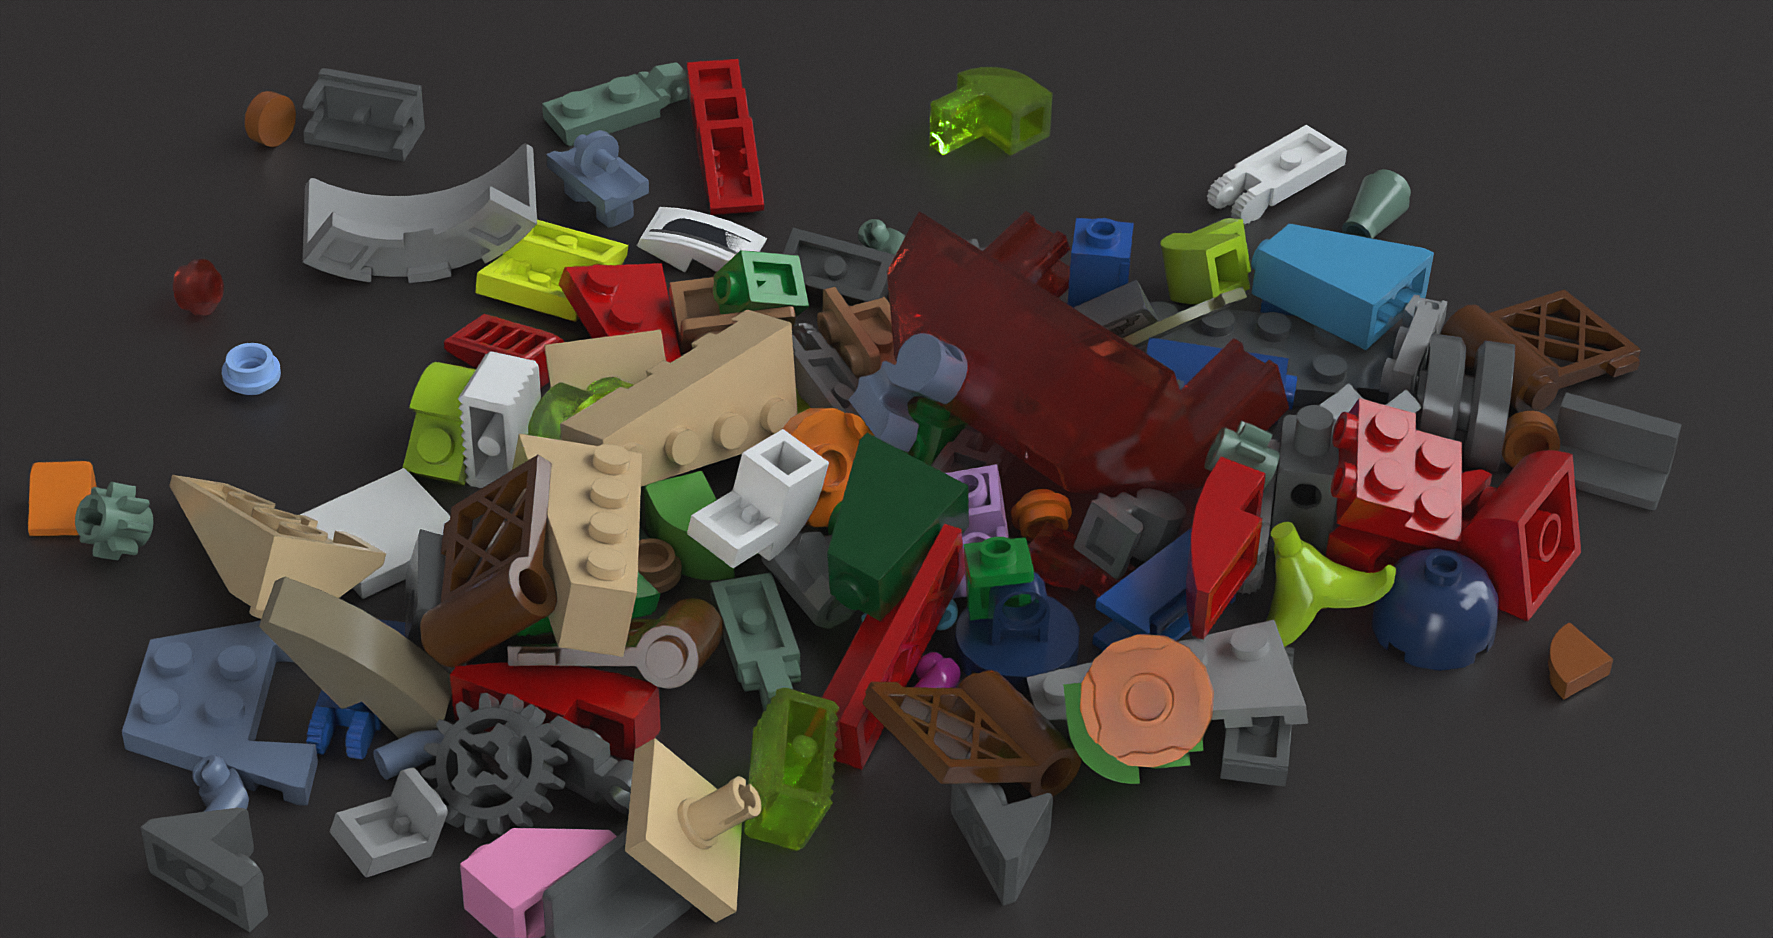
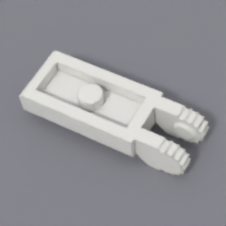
(1276, 173)

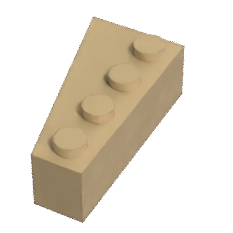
(703, 404)
(590, 539)

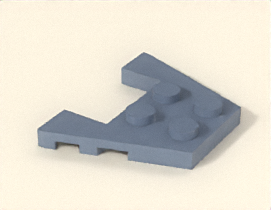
(207, 698)

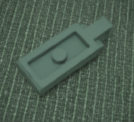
(616, 103)
(757, 634)

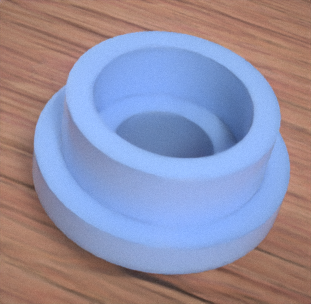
(250, 369)

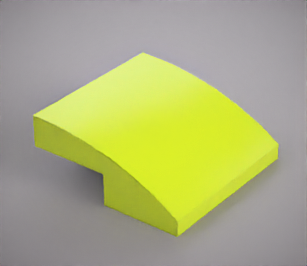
(533, 267)

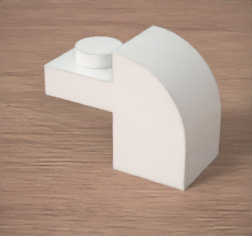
(768, 504)

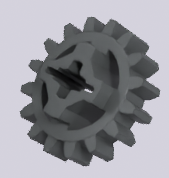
(511, 743)

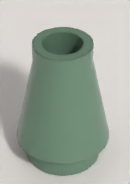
(1377, 204)

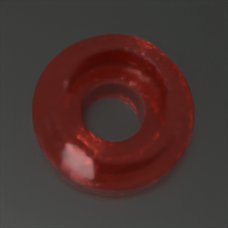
(198, 287)

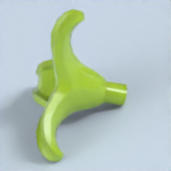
(1313, 582)

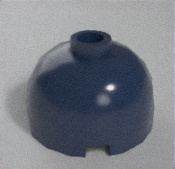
(1438, 610)

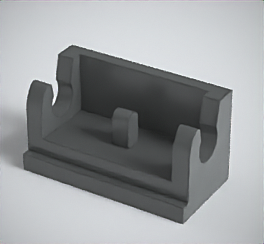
(364, 114)

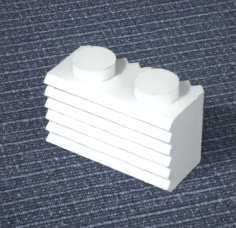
(494, 412)

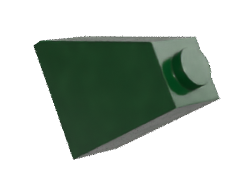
(889, 525)

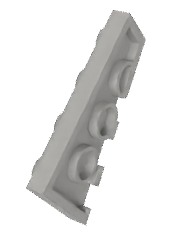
(1244, 666)

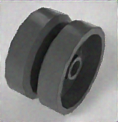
(1466, 402)

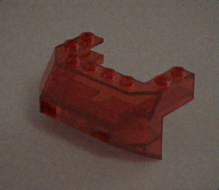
(1055, 380)

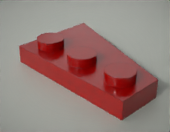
(622, 301)

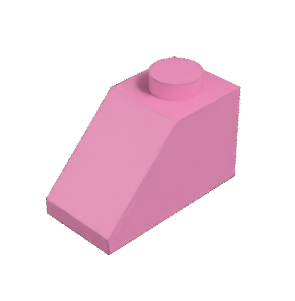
(508, 877)

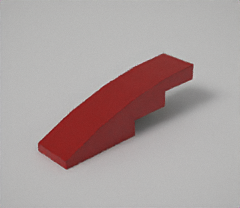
(724, 137)

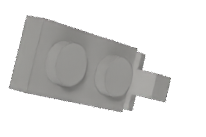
(1411, 345)

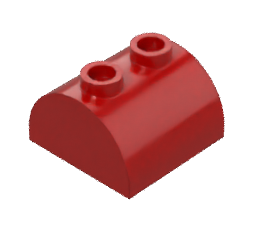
(1526, 531)

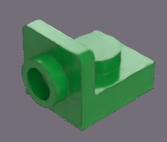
(760, 282)

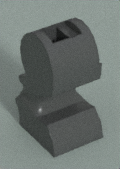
(1128, 528)

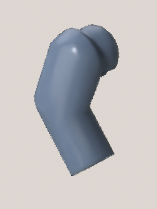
(405, 752)
(219, 785)

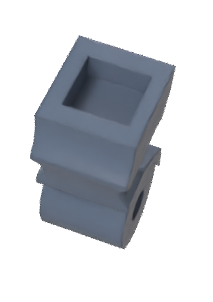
(922, 369)

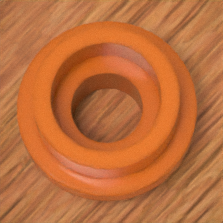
(1037, 509)

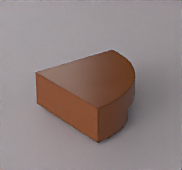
(1575, 661)

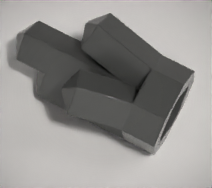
(805, 576)

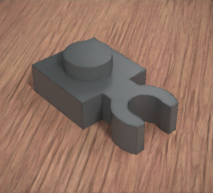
(590, 767)

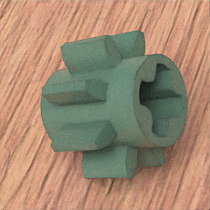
(1245, 447)
(114, 521)

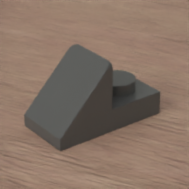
(1002, 835)
(209, 862)

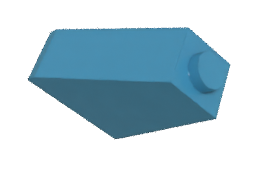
(1340, 280)

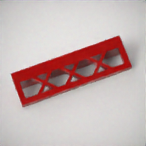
(893, 647)

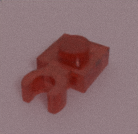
(1065, 566)

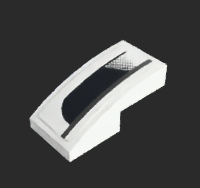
(686, 235)

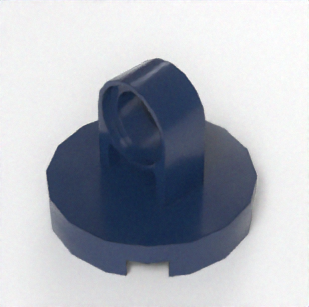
(1019, 639)

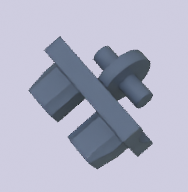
(598, 175)

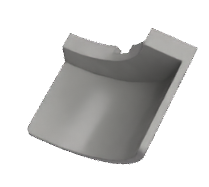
(422, 233)

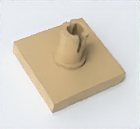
(688, 828)

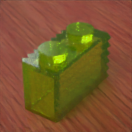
(792, 767)

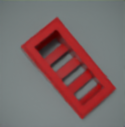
(522, 341)

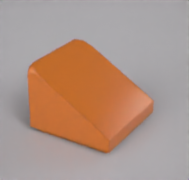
(56, 494)

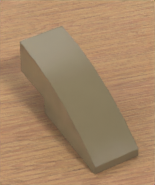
(357, 657)

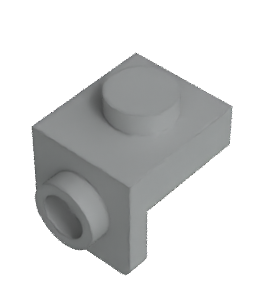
(393, 828)

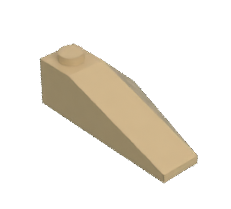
(261, 544)

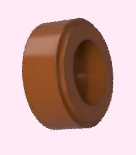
(270, 118)
(1527, 434)

